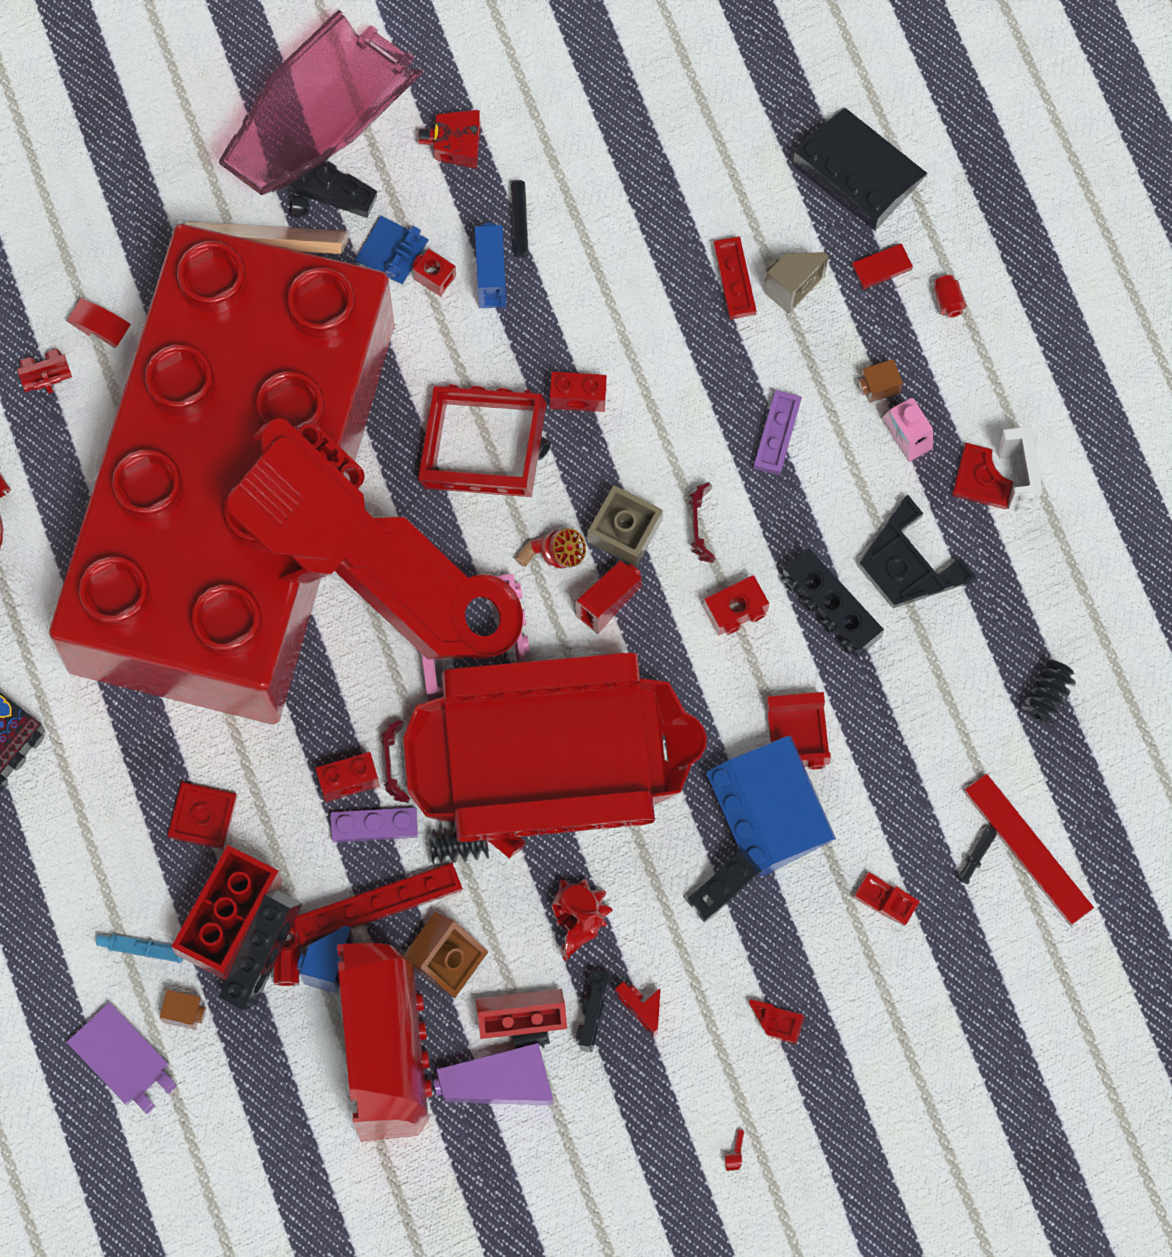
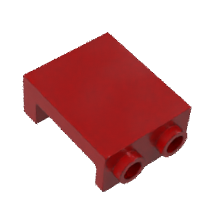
(804, 720)

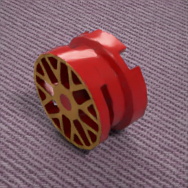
(568, 555)

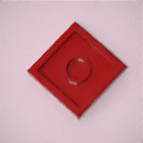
(202, 816)

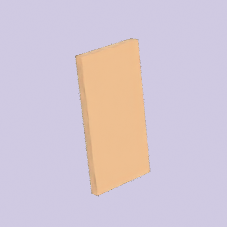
(287, 237)

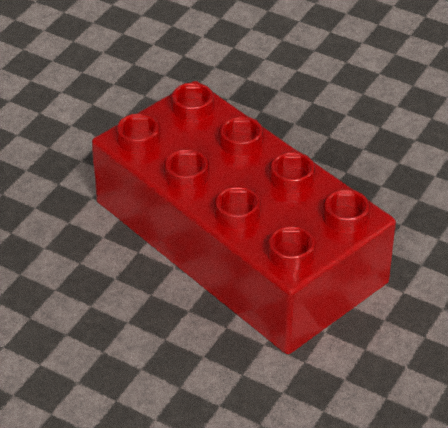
(161, 576)

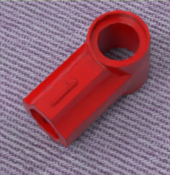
(286, 964)

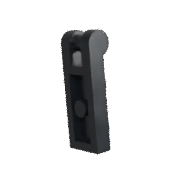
(724, 885)

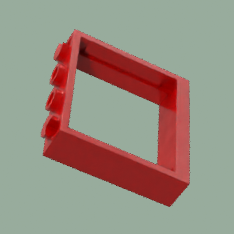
(472, 482)

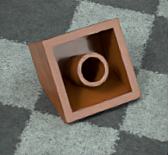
(445, 954)

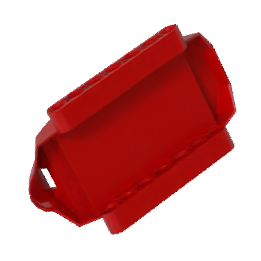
(549, 747)

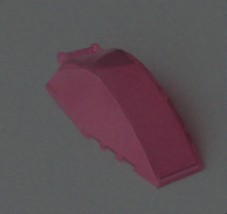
(317, 104)

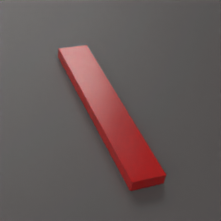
(1029, 849)
(377, 903)

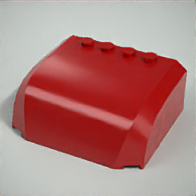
(383, 1041)

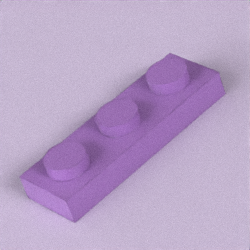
(777, 432)
(374, 825)

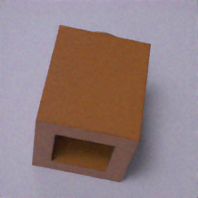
(880, 381)
(182, 1010)

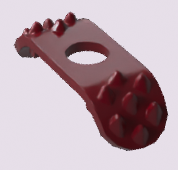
(698, 543)
(389, 740)

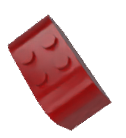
(225, 912)

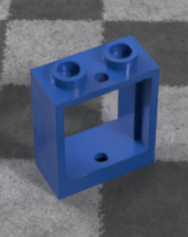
(490, 266)

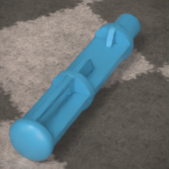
(138, 947)

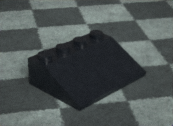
(858, 168)

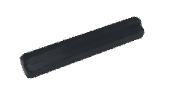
(519, 218)

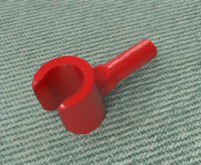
(734, 1160)

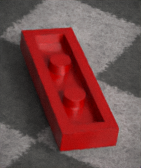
(734, 278)

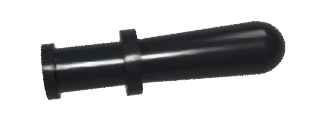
(973, 861)

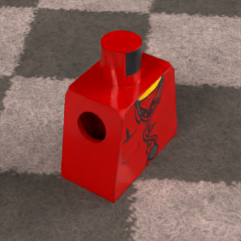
(454, 138)

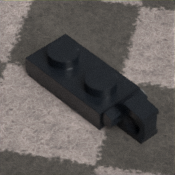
(593, 1008)

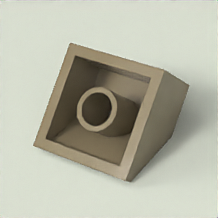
(794, 277)

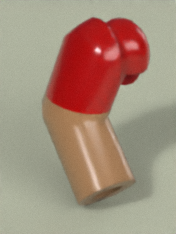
(529, 551)

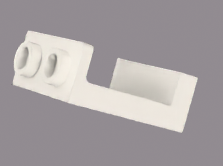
(1020, 444)

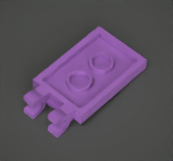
(121, 1057)

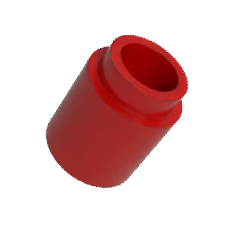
(949, 296)

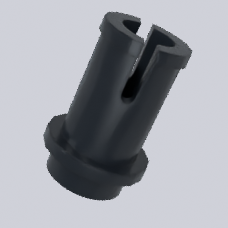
(530, 1039)

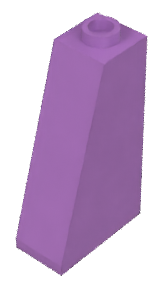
(502, 1078)

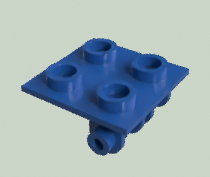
(392, 249)

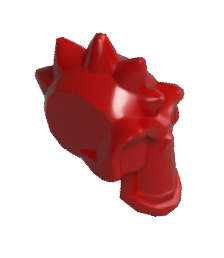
(579, 914)

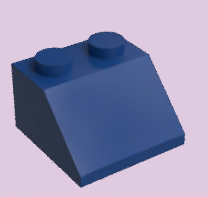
(320, 963)

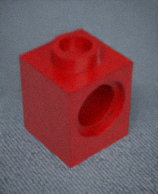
(438, 282)

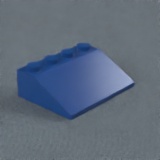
(771, 805)

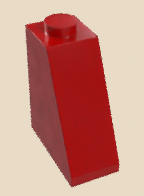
(608, 596)

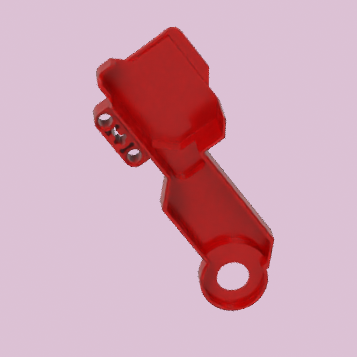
(308, 510)

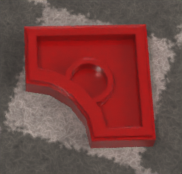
(980, 480)

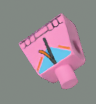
(907, 426)

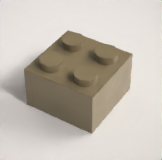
(625, 526)

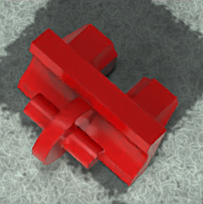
(44, 373)

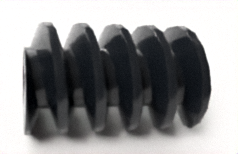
(1048, 691)
(449, 846)

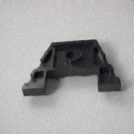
(901, 570)

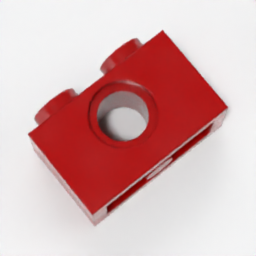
(578, 391)
(744, 592)
(347, 777)

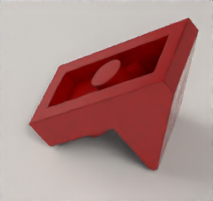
(647, 1012)

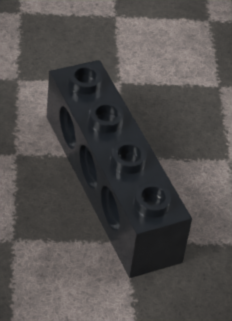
(810, 567)
(260, 950)

